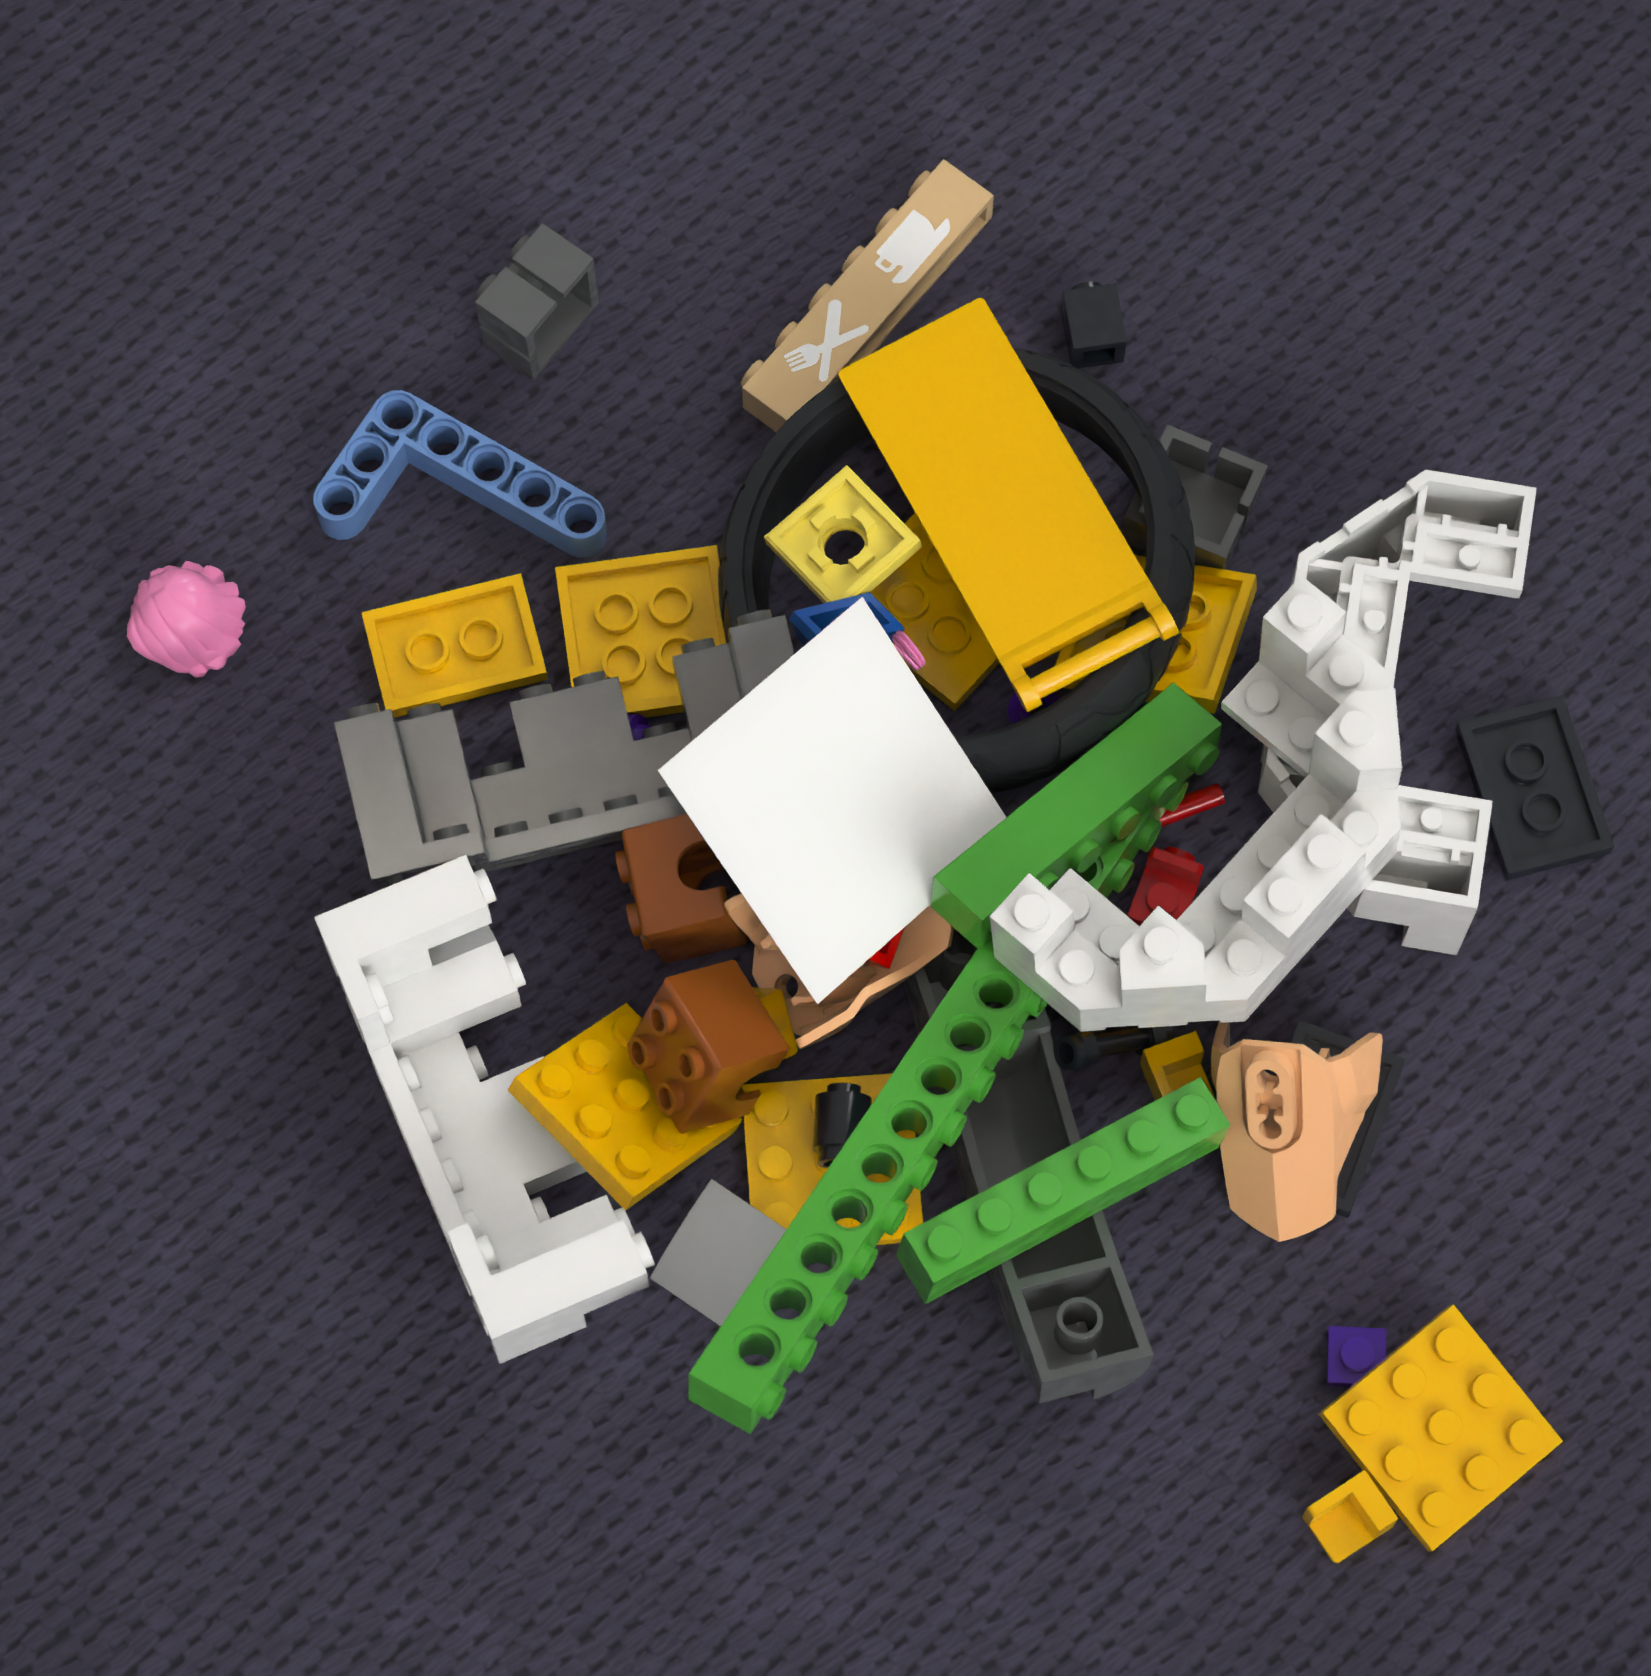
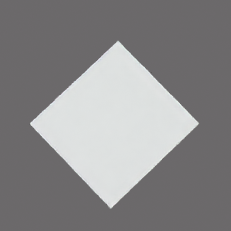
(834, 798)

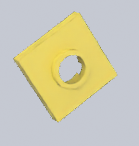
(840, 506)

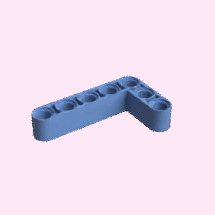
(458, 470)

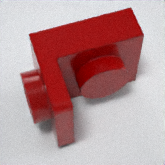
(1167, 882)

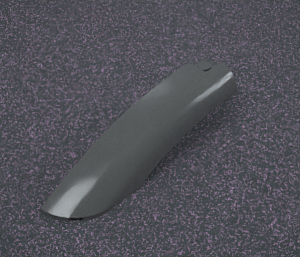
(1069, 1293)

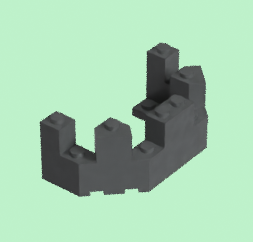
(579, 757)

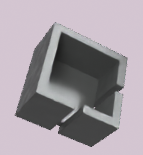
(536, 301)
(1217, 504)

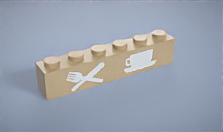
(872, 293)

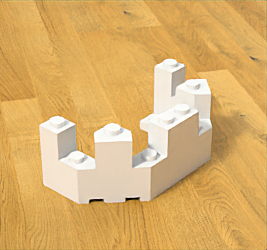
(1440, 534)
(1333, 722)
(414, 976)

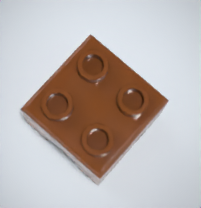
(664, 873)
(705, 1042)

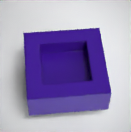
(1353, 1353)

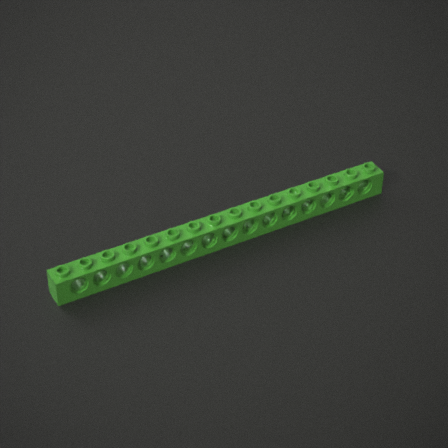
(748, 1392)

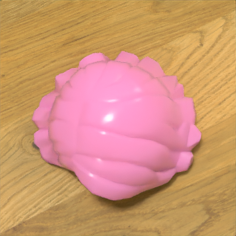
(187, 618)

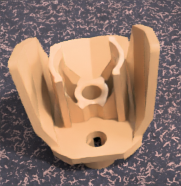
(920, 944)
(1288, 1160)

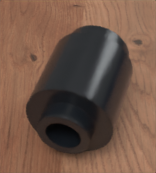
(836, 1118)

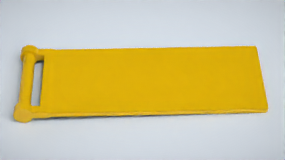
(1004, 499)

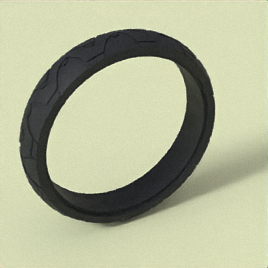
(1104, 698)

